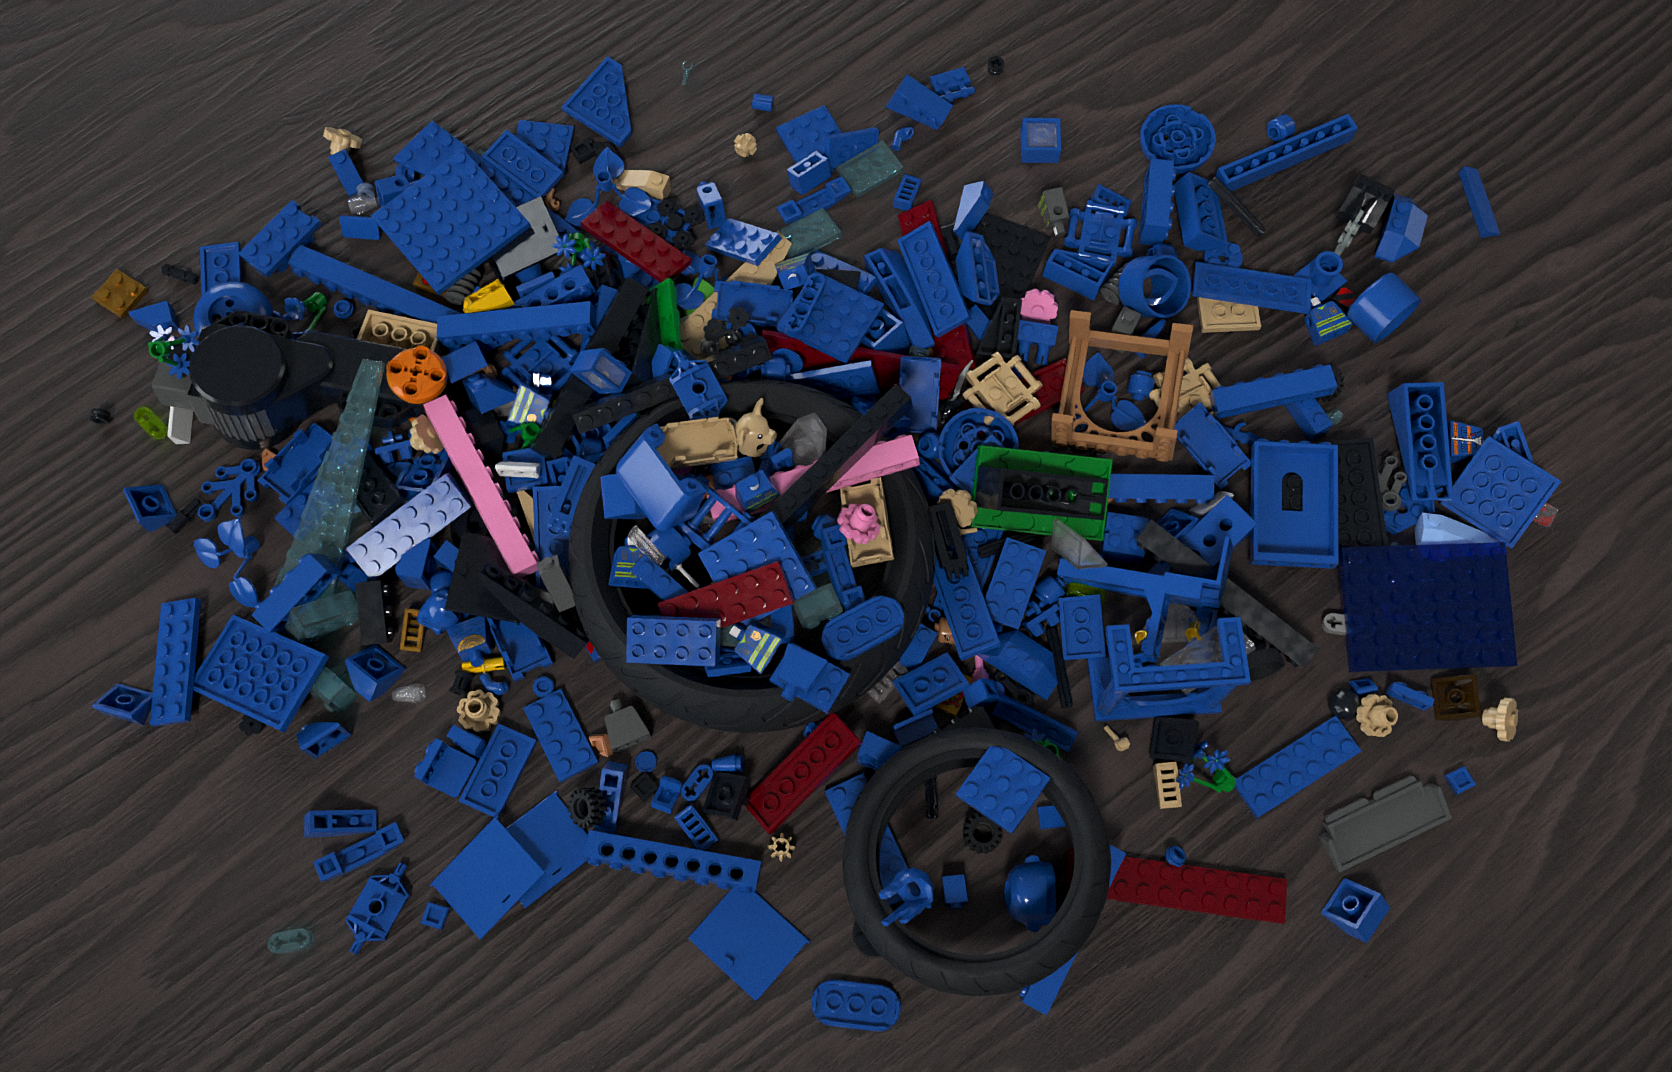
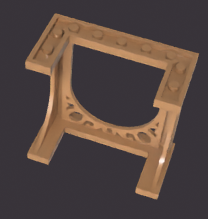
(1165, 435)

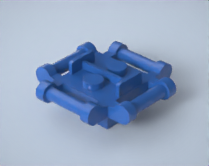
(1100, 232)
(540, 358)

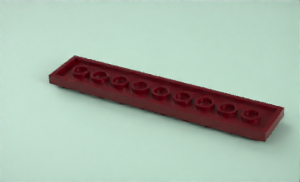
(955, 345)
(885, 364)
(1195, 889)

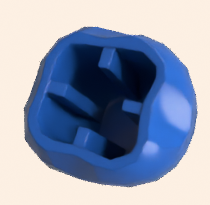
(434, 614)

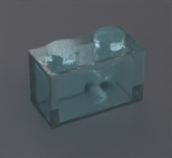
(817, 606)

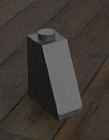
(557, 582)

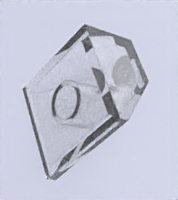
(806, 440)

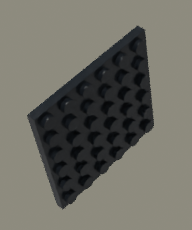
(1359, 495)

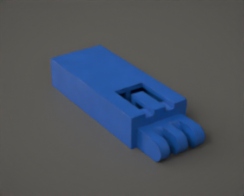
(571, 489)

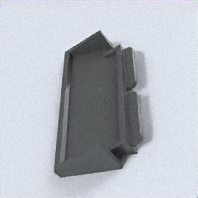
(1383, 822)

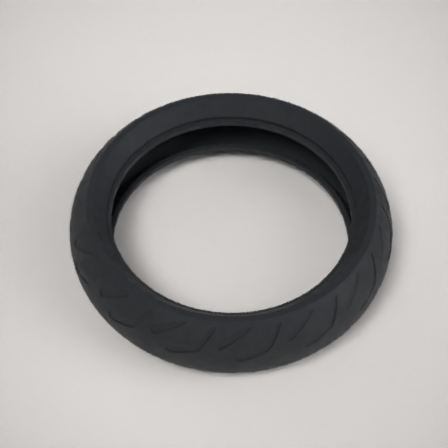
(735, 701)

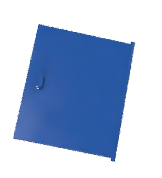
(552, 842)
(485, 875)
(751, 938)

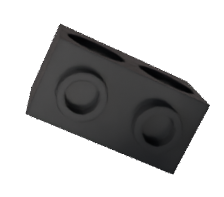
(608, 274)

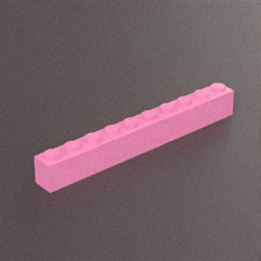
(877, 462)
(481, 487)

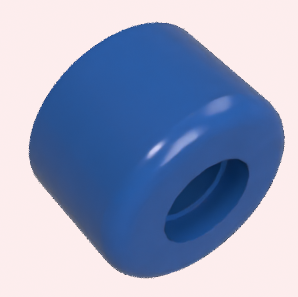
(1169, 281)
(1383, 307)

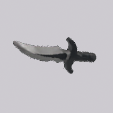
(952, 403)

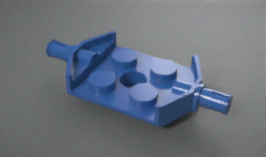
(693, 372)
(1397, 522)
(371, 926)

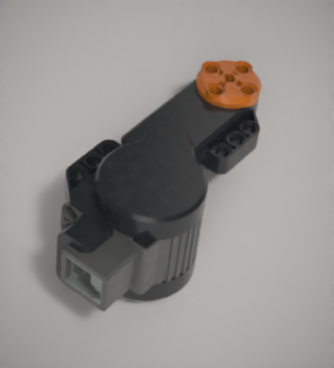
(264, 382)

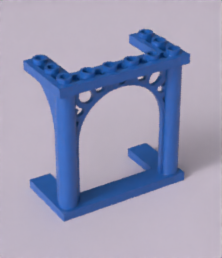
(1211, 680)

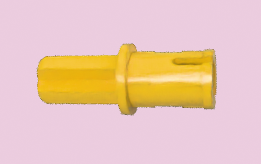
(489, 665)

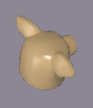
(752, 431)

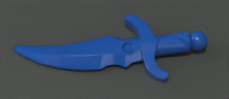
(1243, 437)

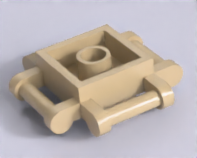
(1193, 388)
(1002, 389)

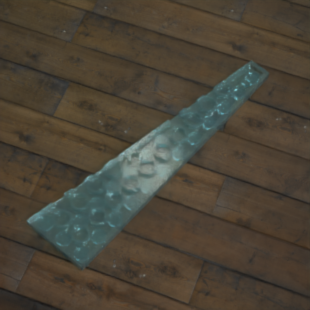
(334, 493)

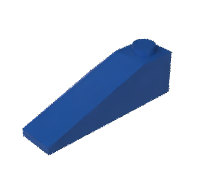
(423, 473)

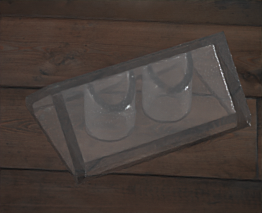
(1074, 547)

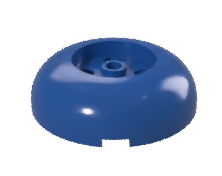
(1188, 133)
(216, 301)
(965, 427)

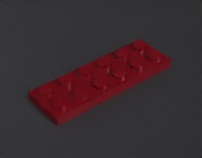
(635, 242)
(1048, 395)
(735, 597)
(802, 772)

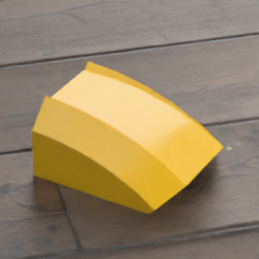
(489, 298)

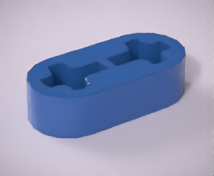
(692, 780)

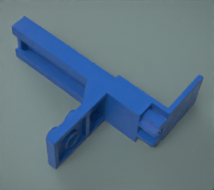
(1157, 589)

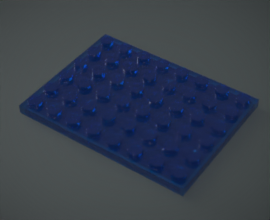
(1427, 607)

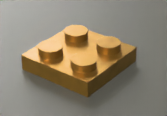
(120, 294)

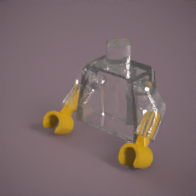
(1180, 625)

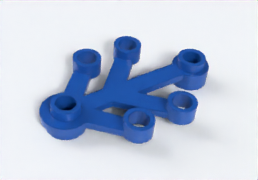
(231, 487)

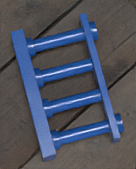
(706, 540)

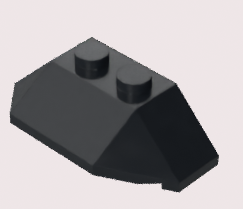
(485, 431)

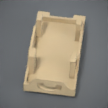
(698, 442)
(881, 547)

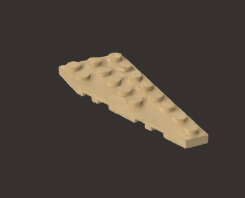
(692, 328)

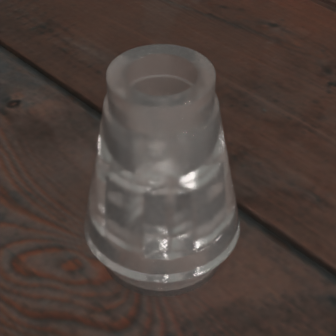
(361, 204)
(411, 693)

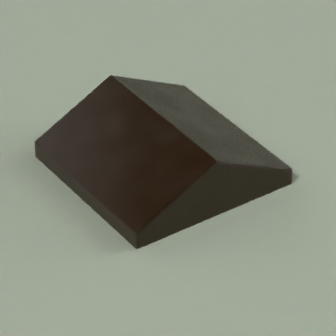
(1456, 698)

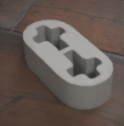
(1336, 618)

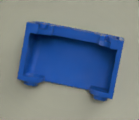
(654, 484)

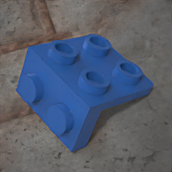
(445, 768)

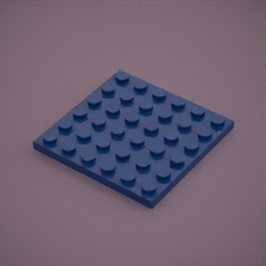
(450, 221)

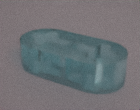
(289, 936)

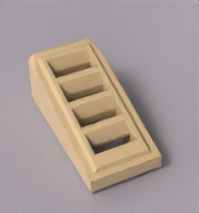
(1172, 766)

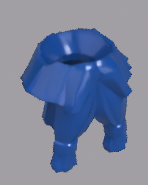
(914, 901)

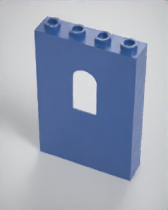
(1294, 537)

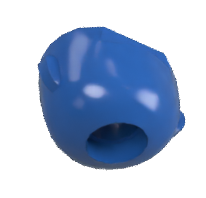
(1031, 893)

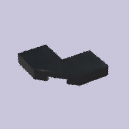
(588, 149)

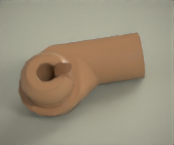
(550, 202)

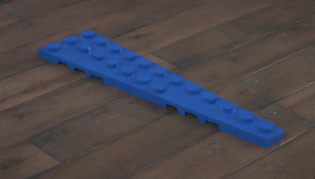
(436, 145)

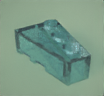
(321, 617)
(332, 691)

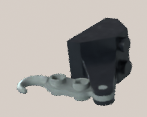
(1362, 208)

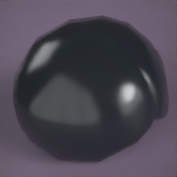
(1344, 703)

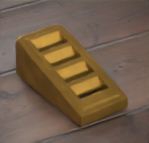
(406, 629)

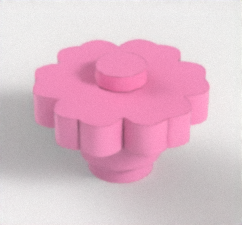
(1038, 307)
(859, 523)

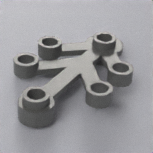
(1392, 495)

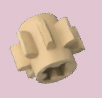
(745, 145)
(782, 841)

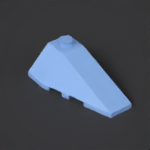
(1443, 530)

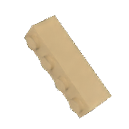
(399, 331)

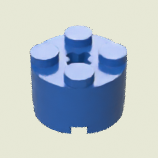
(672, 546)

